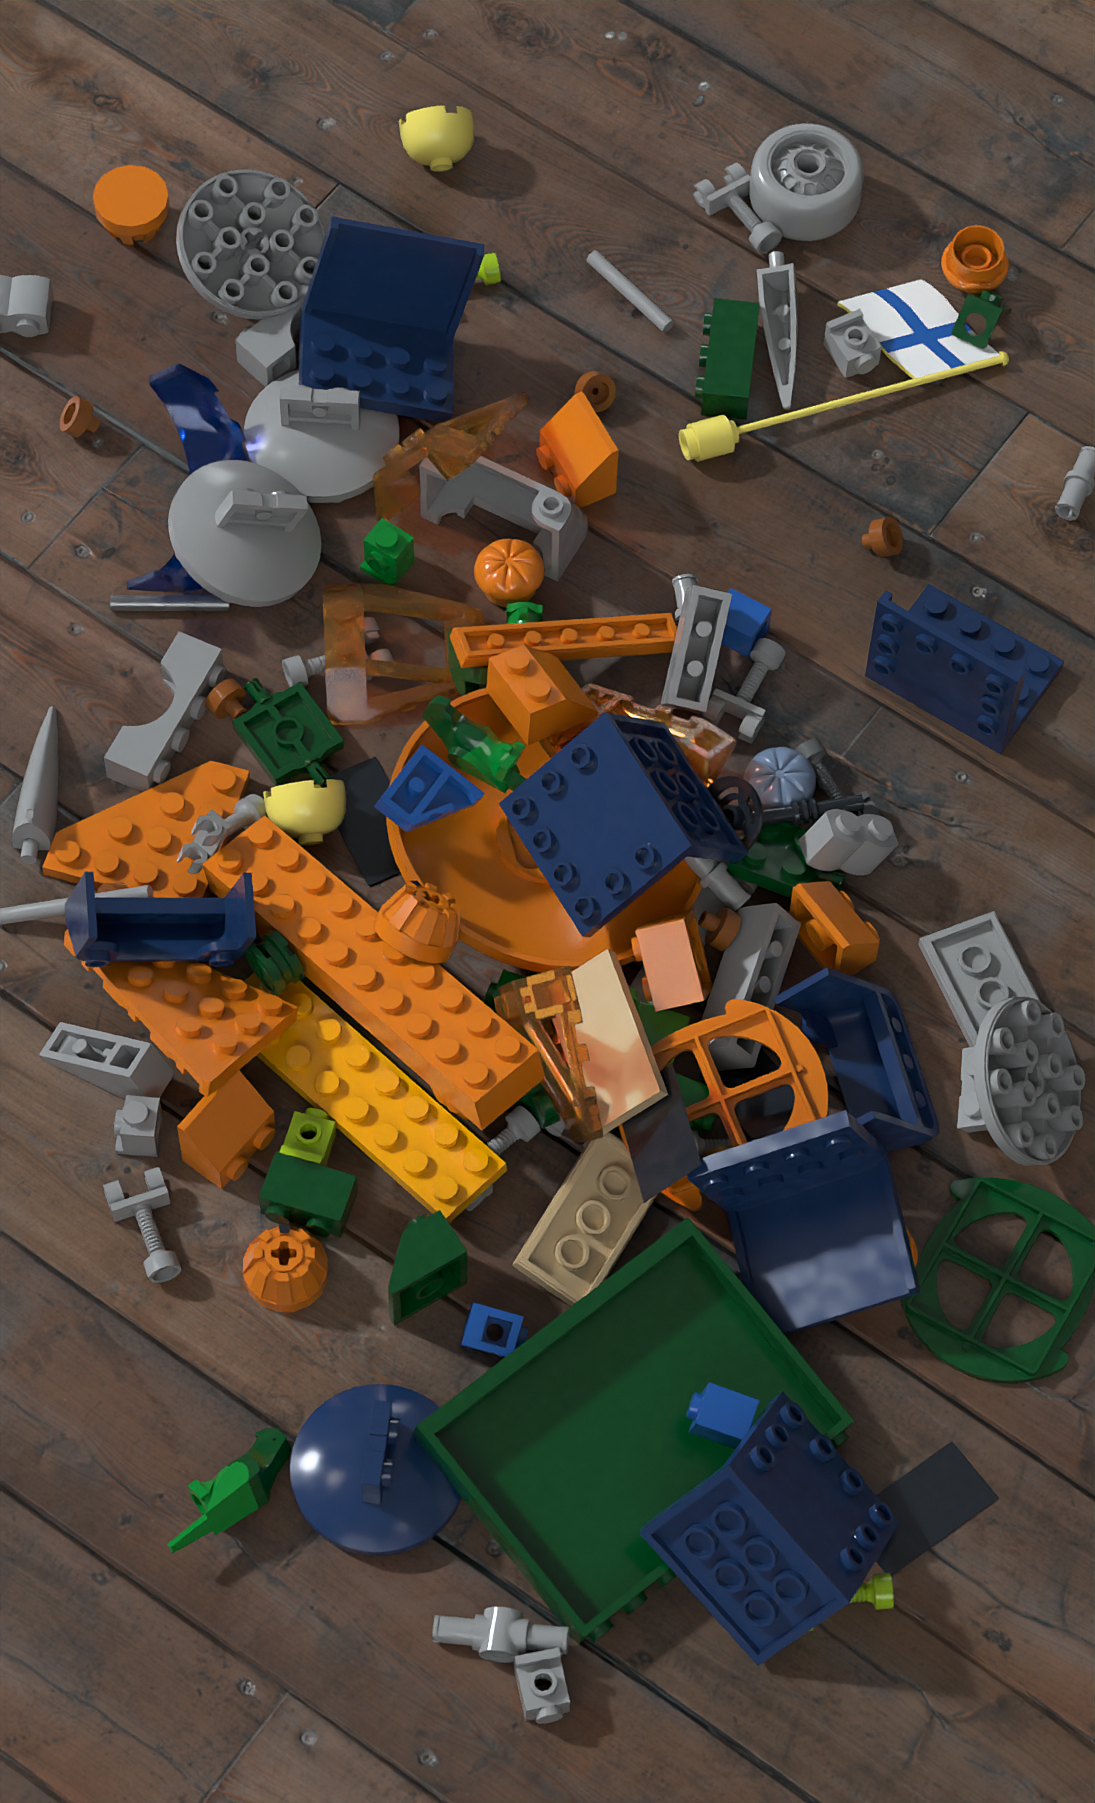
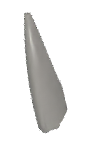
(780, 320)
(39, 794)

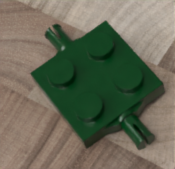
(287, 733)
(779, 863)

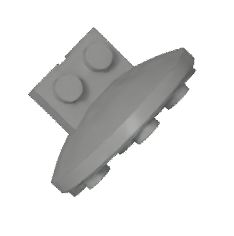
(249, 243)
(318, 438)
(244, 533)
(1022, 1082)

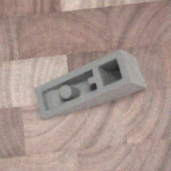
(108, 1061)

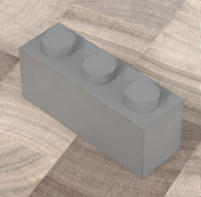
(696, 649)

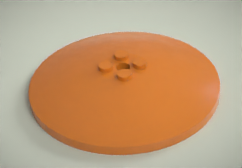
(496, 882)

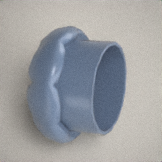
(781, 777)

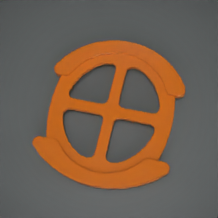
(758, 1023)

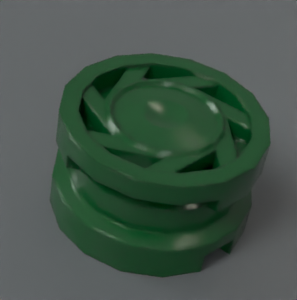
(274, 962)

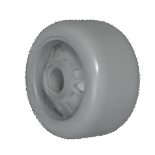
(806, 181)

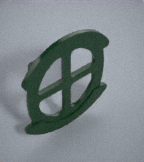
(965, 1348)

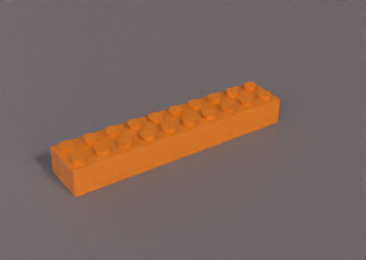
(401, 1001)

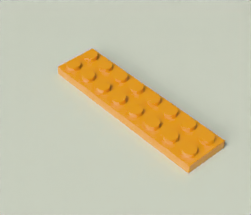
(379, 1106)

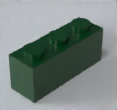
(727, 358)

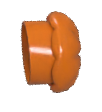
(975, 260)
(509, 571)

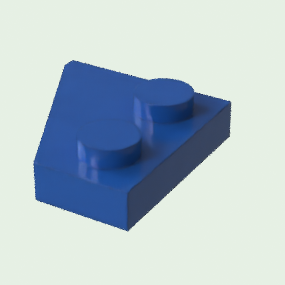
(426, 792)

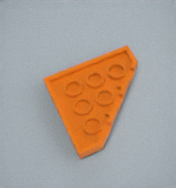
(144, 834)

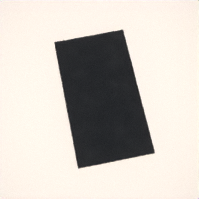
(364, 825)
(765, 1112)
(662, 1141)
(931, 1505)

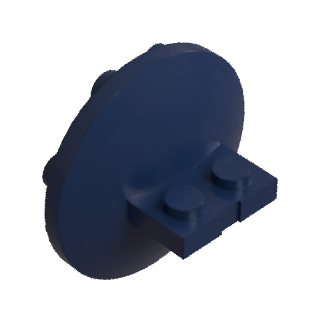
(365, 1474)

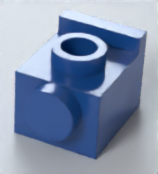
(476, 1325)

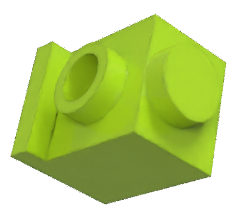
(313, 1124)

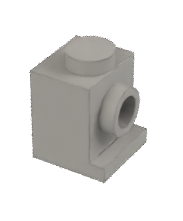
(852, 344)
(138, 1126)
(539, 1667)

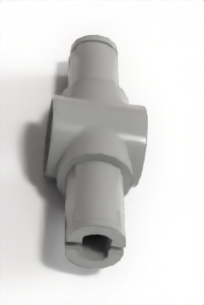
(500, 1634)

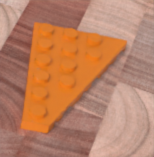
(197, 1014)

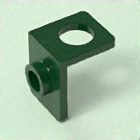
(990, 307)

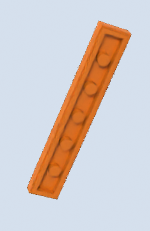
(568, 638)

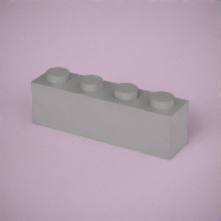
(751, 972)

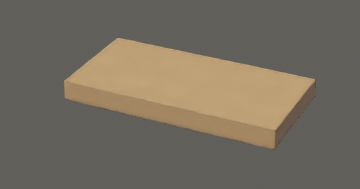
(617, 1045)
(586, 1222)

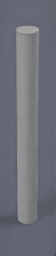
(56, 907)

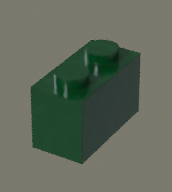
(308, 1195)

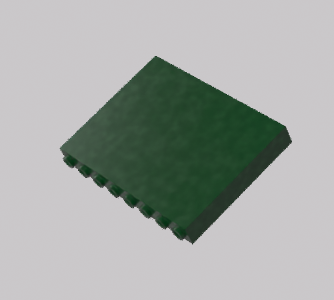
(590, 1427)

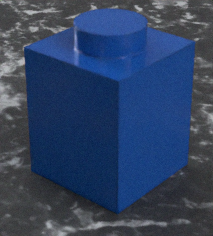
(745, 623)
(721, 1415)

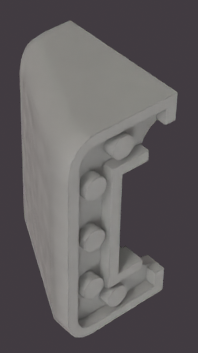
(514, 497)

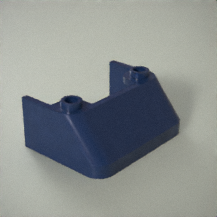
(160, 928)
(869, 1054)

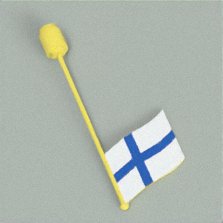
(913, 332)

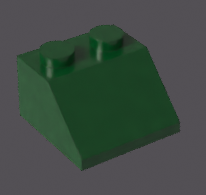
(426, 1266)

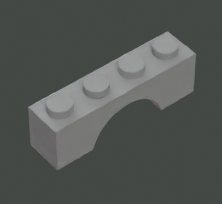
(269, 346)
(144, 752)

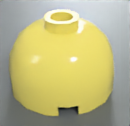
(437, 136)
(306, 809)

